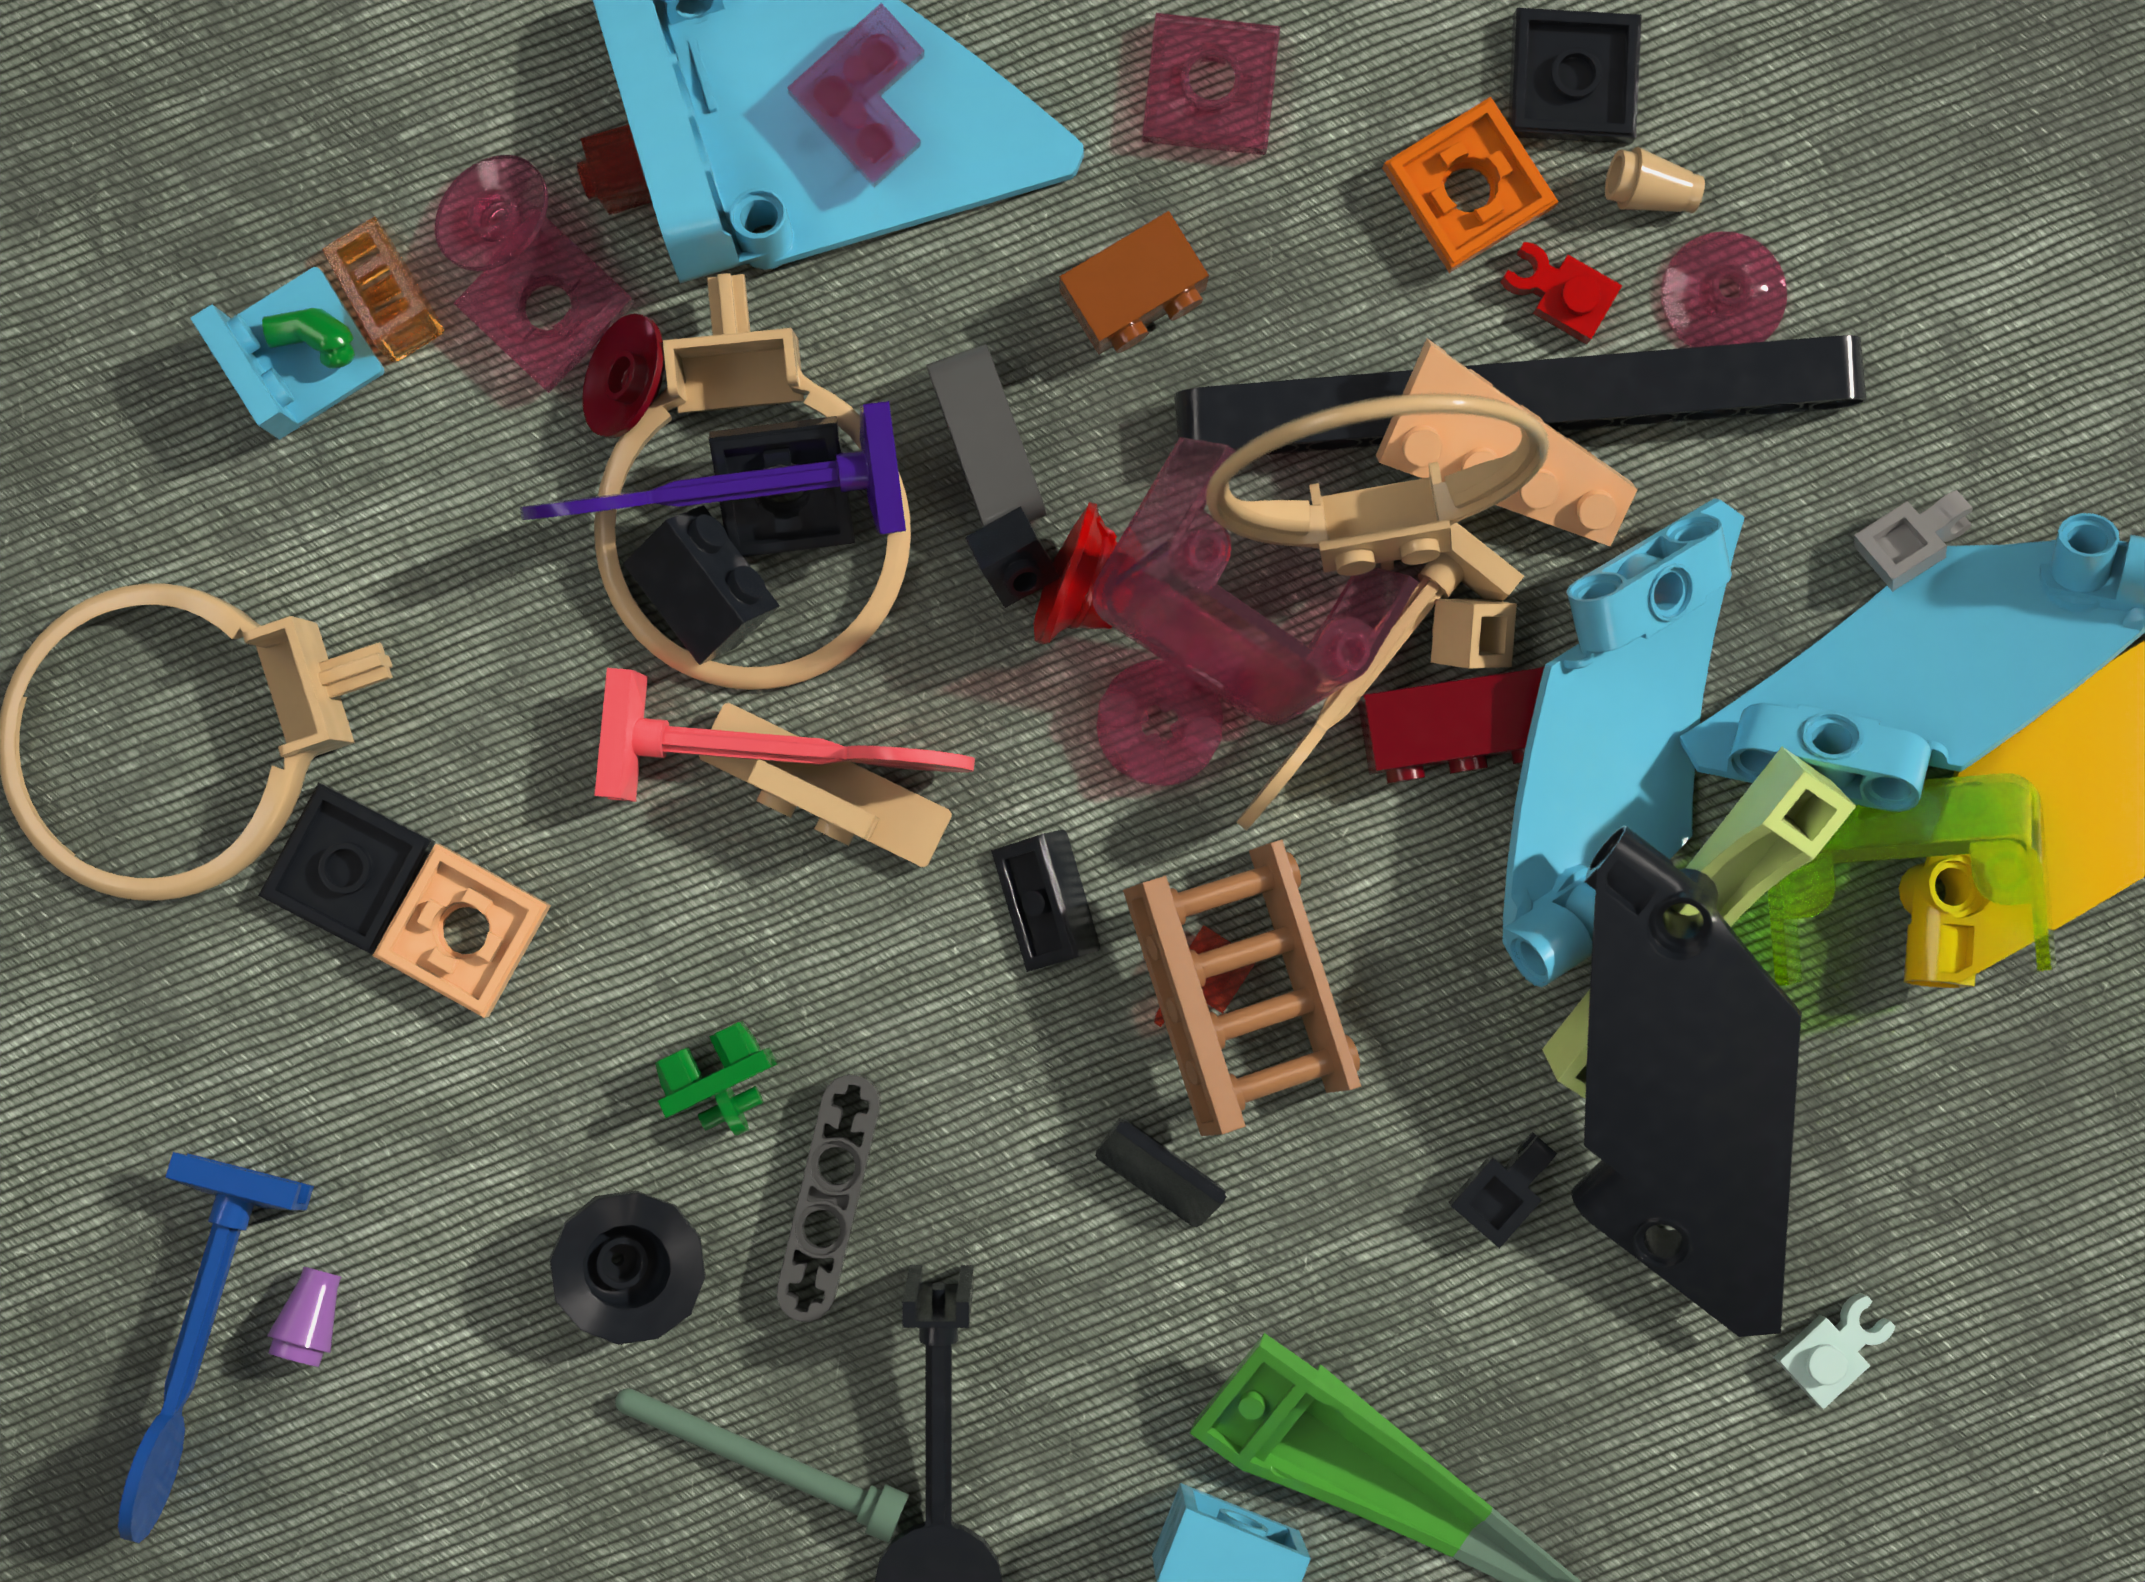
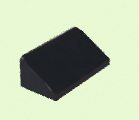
(1046, 900)
(1160, 1173)

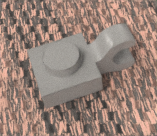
(1909, 542)

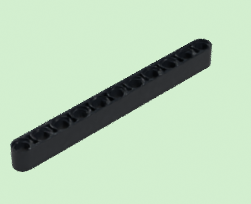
(1561, 391)

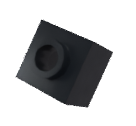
(1012, 557)

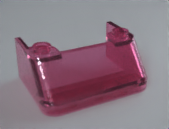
(1167, 599)

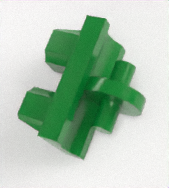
(686, 1086)

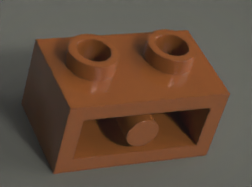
(1135, 285)

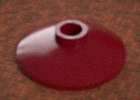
(623, 376)

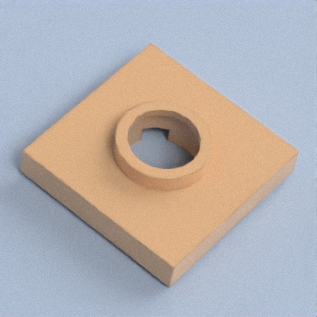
(417, 940)

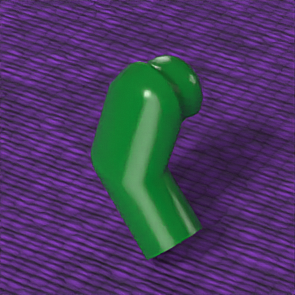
(314, 328)

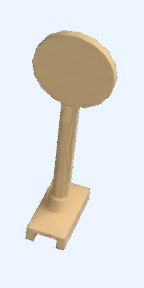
(1466, 563)

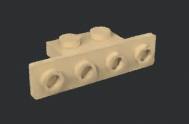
(840, 794)

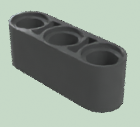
(985, 435)

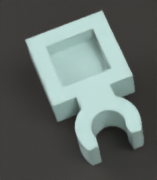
(1826, 1356)

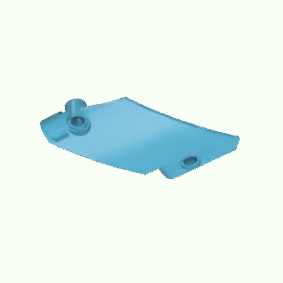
(1940, 666)
(1611, 730)

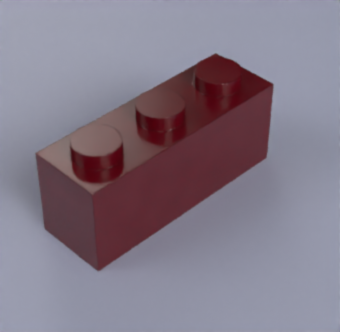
(1448, 724)

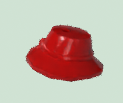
(1079, 562)

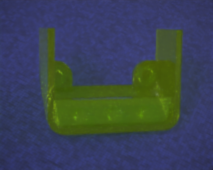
(1980, 815)

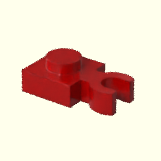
(1571, 296)

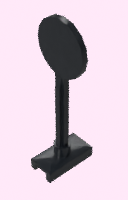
(938, 1547)

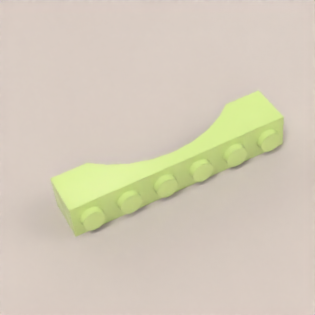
(1762, 840)

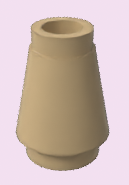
(1651, 183)

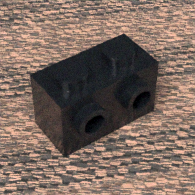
(701, 584)

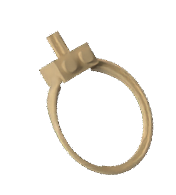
(727, 373)
(1383, 521)
(305, 696)

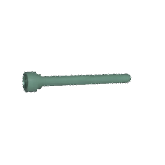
(875, 1508)

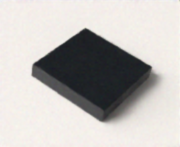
(1574, 75)
(346, 868)

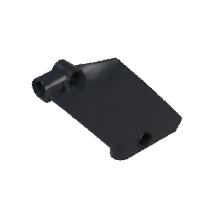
(1687, 1089)

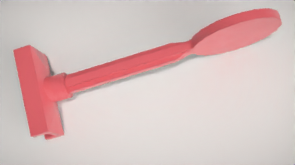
(629, 735)

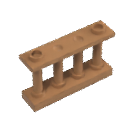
(1201, 1034)

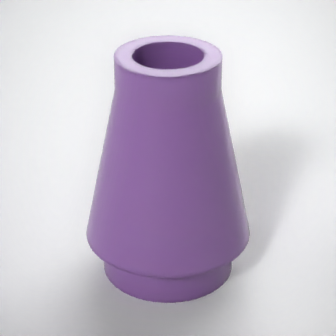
(307, 1319)

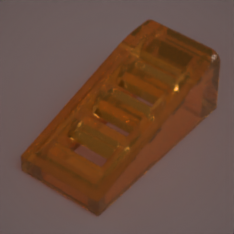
(403, 324)

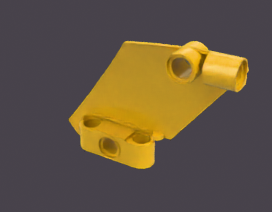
(2091, 783)

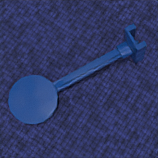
(161, 1448)

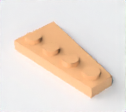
(1569, 490)

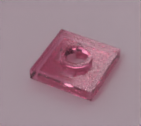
(1182, 117)
(500, 297)

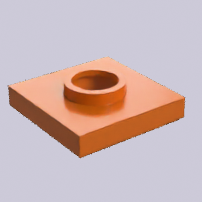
(1478, 142)

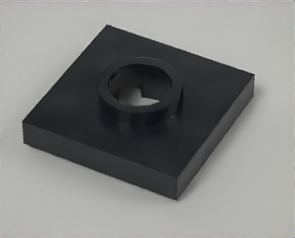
(769, 526)

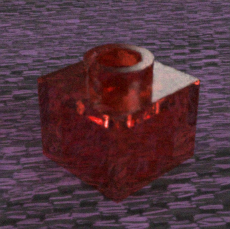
(613, 170)

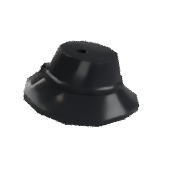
(651, 1284)

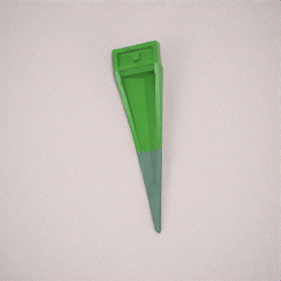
(1330, 1444)

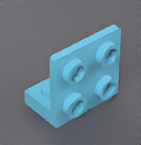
(287, 382)

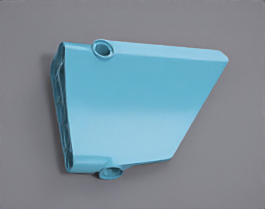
(739, 153)

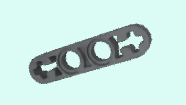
(820, 1194)

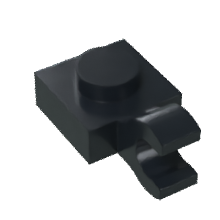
(1498, 1196)

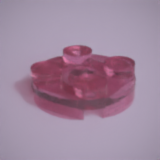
(1148, 757)

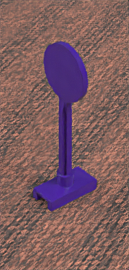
(869, 469)

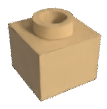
(1473, 633)

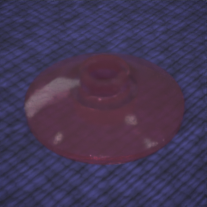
(491, 213)
(1698, 308)

